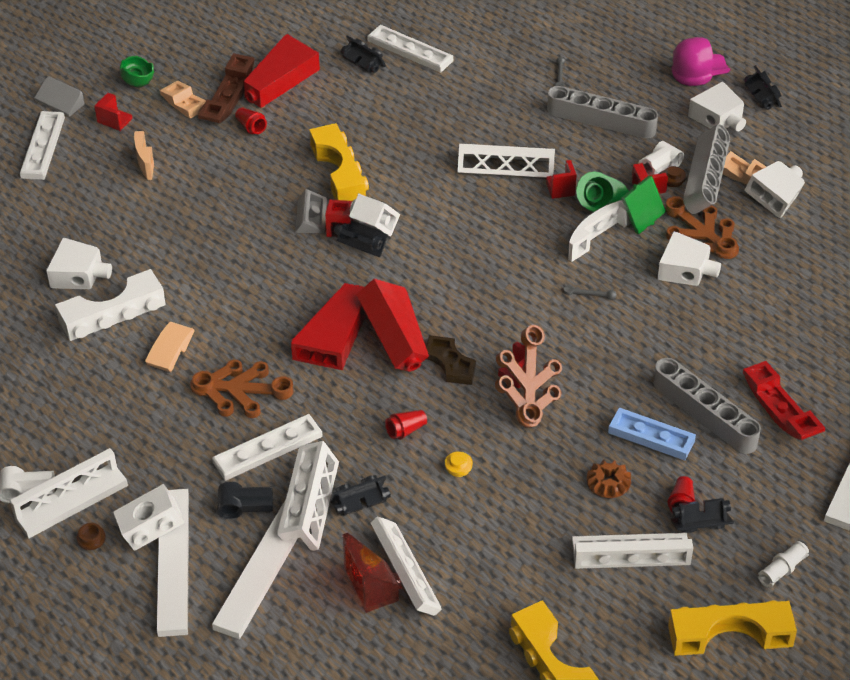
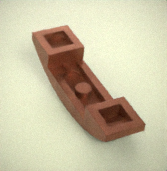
(229, 91)

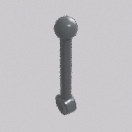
(560, 61)
(569, 290)

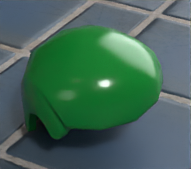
(136, 71)

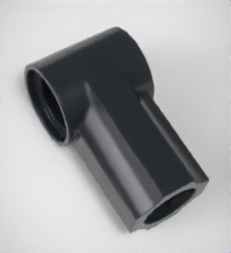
(235, 499)

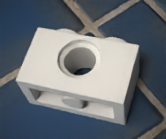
(374, 214)
(148, 517)

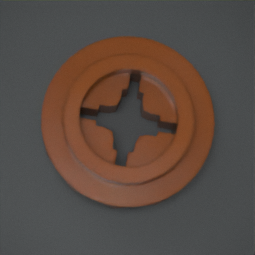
(608, 488)

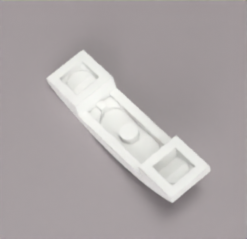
(595, 225)

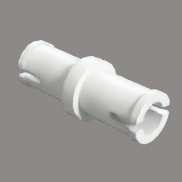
(783, 564)

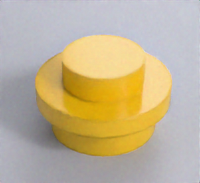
(458, 464)

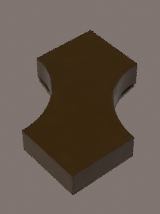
(455, 365)

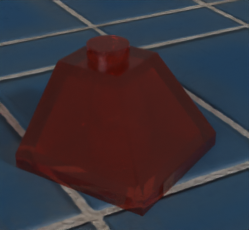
(369, 575)

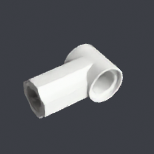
(663, 156)
(16, 482)

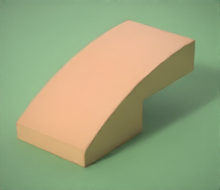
(182, 98)
(144, 155)
(739, 169)
(169, 345)

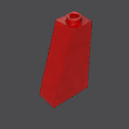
(280, 71)
(395, 323)
(332, 331)

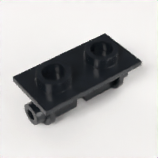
(369, 57)
(761, 82)
(361, 237)
(349, 496)
(690, 518)

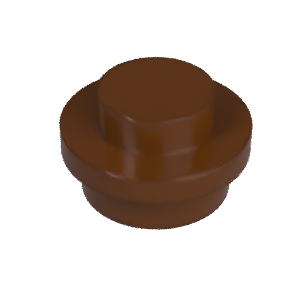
(675, 175)
(91, 536)

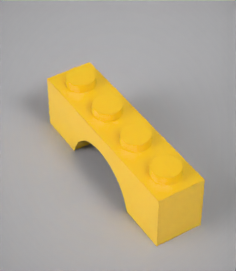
(331, 146)
(767, 623)
(535, 631)

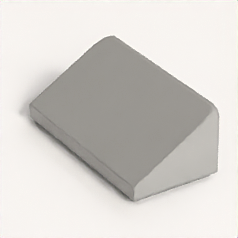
(60, 96)
(311, 213)

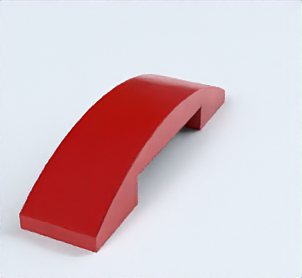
(779, 405)

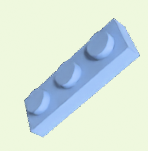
(652, 433)

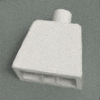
(717, 107)
(776, 187)
(686, 261)
(76, 266)

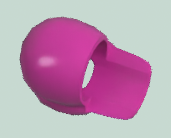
(695, 62)

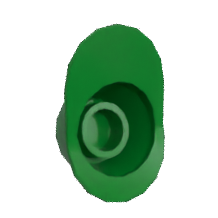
(598, 190)

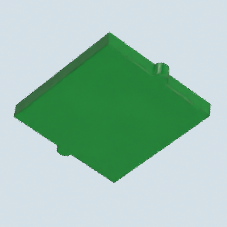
(643, 204)

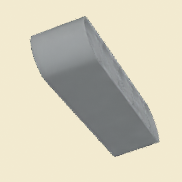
(602, 112)
(706, 169)
(706, 405)

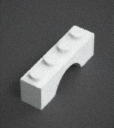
(84, 317)

